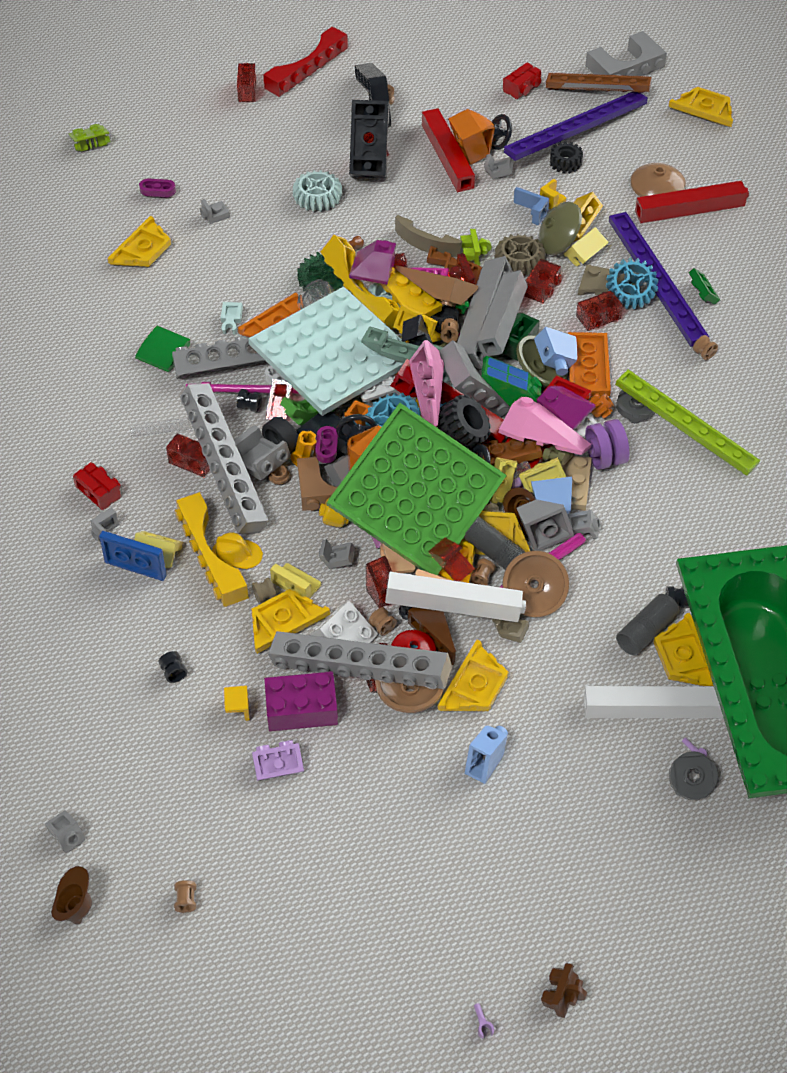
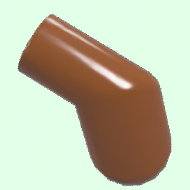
(357, 242)

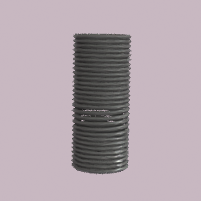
(492, 543)
(647, 624)

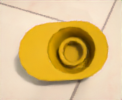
(237, 551)

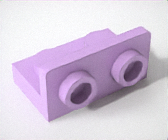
(277, 761)

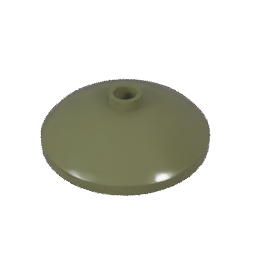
(560, 227)
(531, 361)

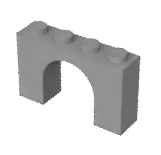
(646, 51)
(468, 380)

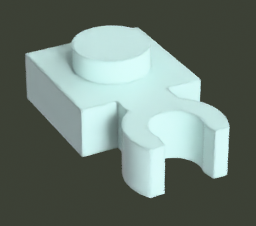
(230, 315)

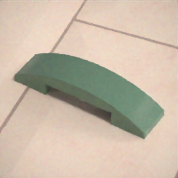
(391, 348)

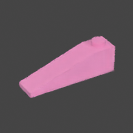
(427, 377)
(535, 422)

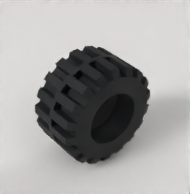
(464, 421)

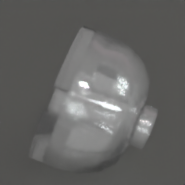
(314, 291)

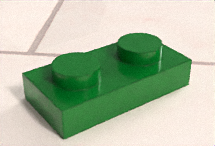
(706, 290)

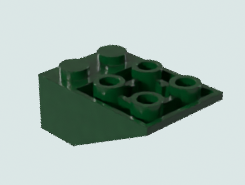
(523, 326)

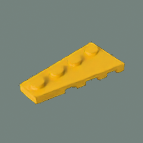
(408, 293)

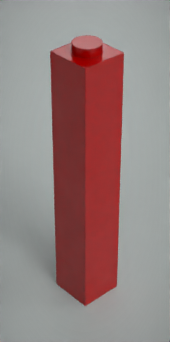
(448, 150)
(691, 201)

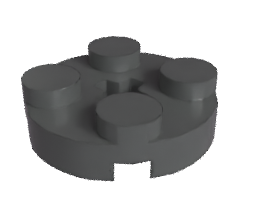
(630, 411)
(701, 765)

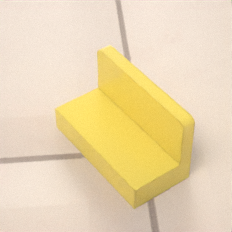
(168, 545)
(292, 578)

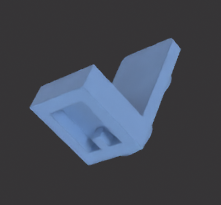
(533, 201)

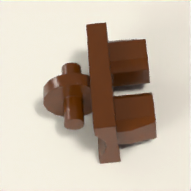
(568, 990)

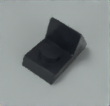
(415, 331)

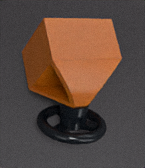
(478, 134)
(359, 437)

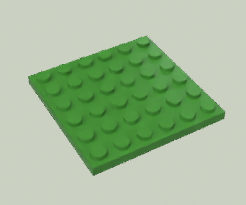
(415, 488)

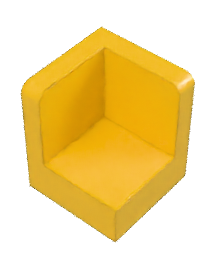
(550, 192)
(237, 700)

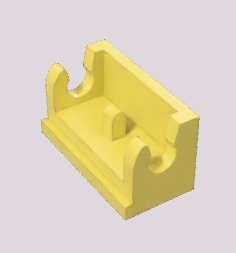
(586, 247)
(507, 467)

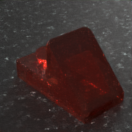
(278, 391)
(451, 560)

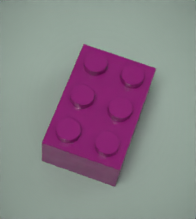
(301, 701)

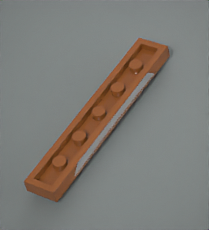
(599, 82)

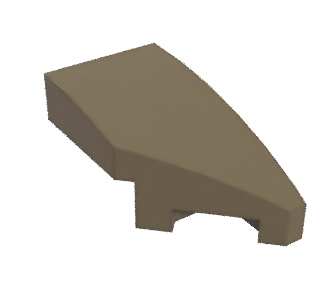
(511, 630)

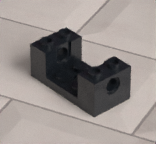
(369, 159)

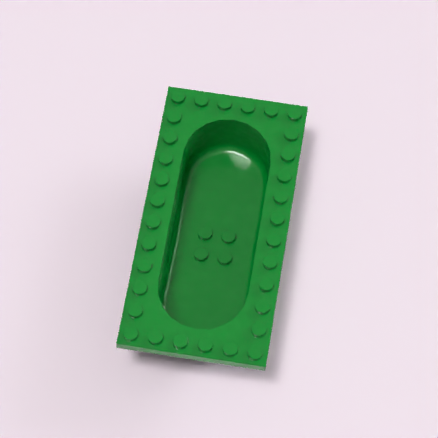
(742, 629)

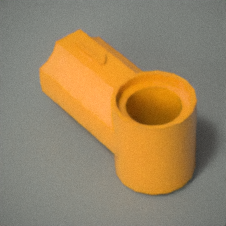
(305, 446)

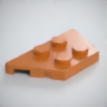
(270, 316)

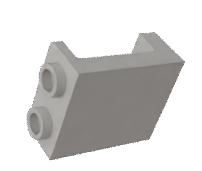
(260, 454)

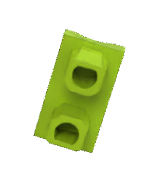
(473, 248)

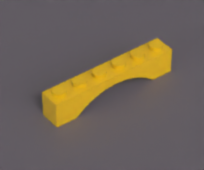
(340, 257)
(227, 580)

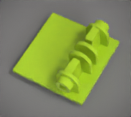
(96, 130)

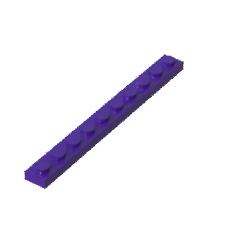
(574, 125)
(667, 291)

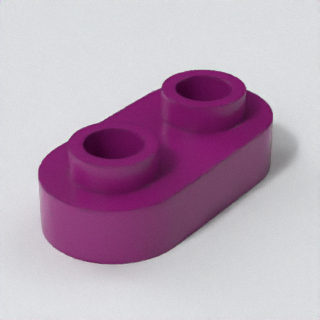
(157, 187)
(326, 444)

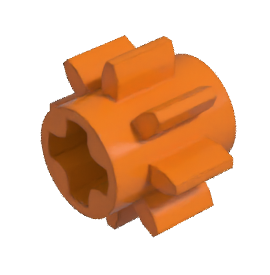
(602, 405)

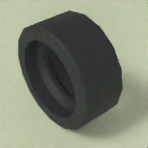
(280, 430)

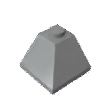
(545, 523)

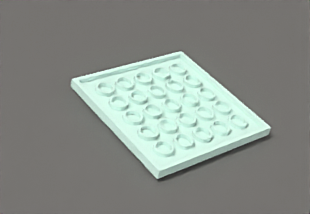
(323, 350)

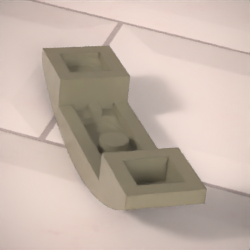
(423, 240)

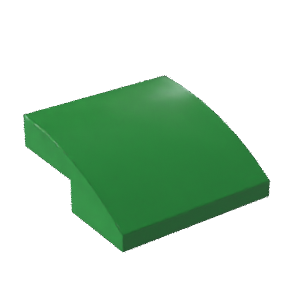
(158, 348)

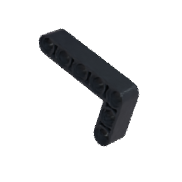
(374, 83)

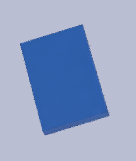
(133, 555)

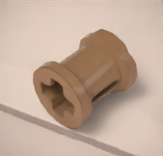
(454, 330)
(482, 572)
(185, 896)

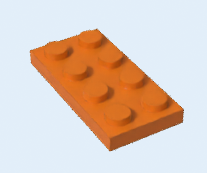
(592, 363)

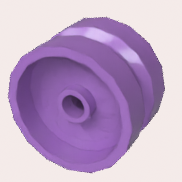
(608, 444)

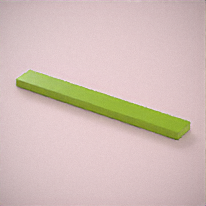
(687, 422)

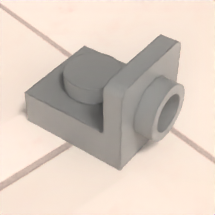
(214, 212)
(584, 523)
(66, 831)

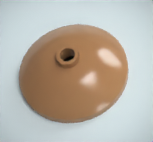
(656, 179)
(551, 579)
(405, 701)

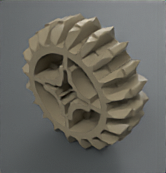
(521, 252)

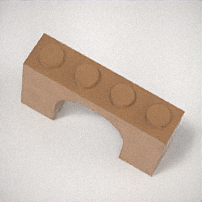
(312, 486)

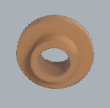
(279, 475)

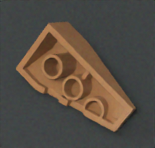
(441, 287)

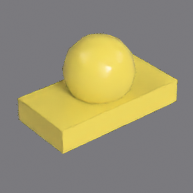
(542, 471)

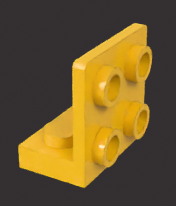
(406, 313)

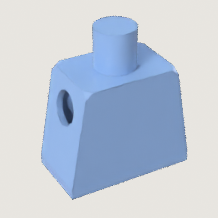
(557, 349)
(554, 491)
(490, 743)

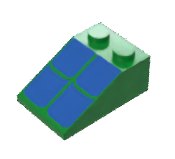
(510, 381)

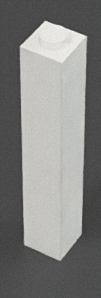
(455, 597)
(651, 702)

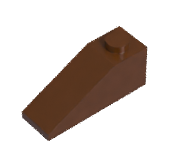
(435, 625)

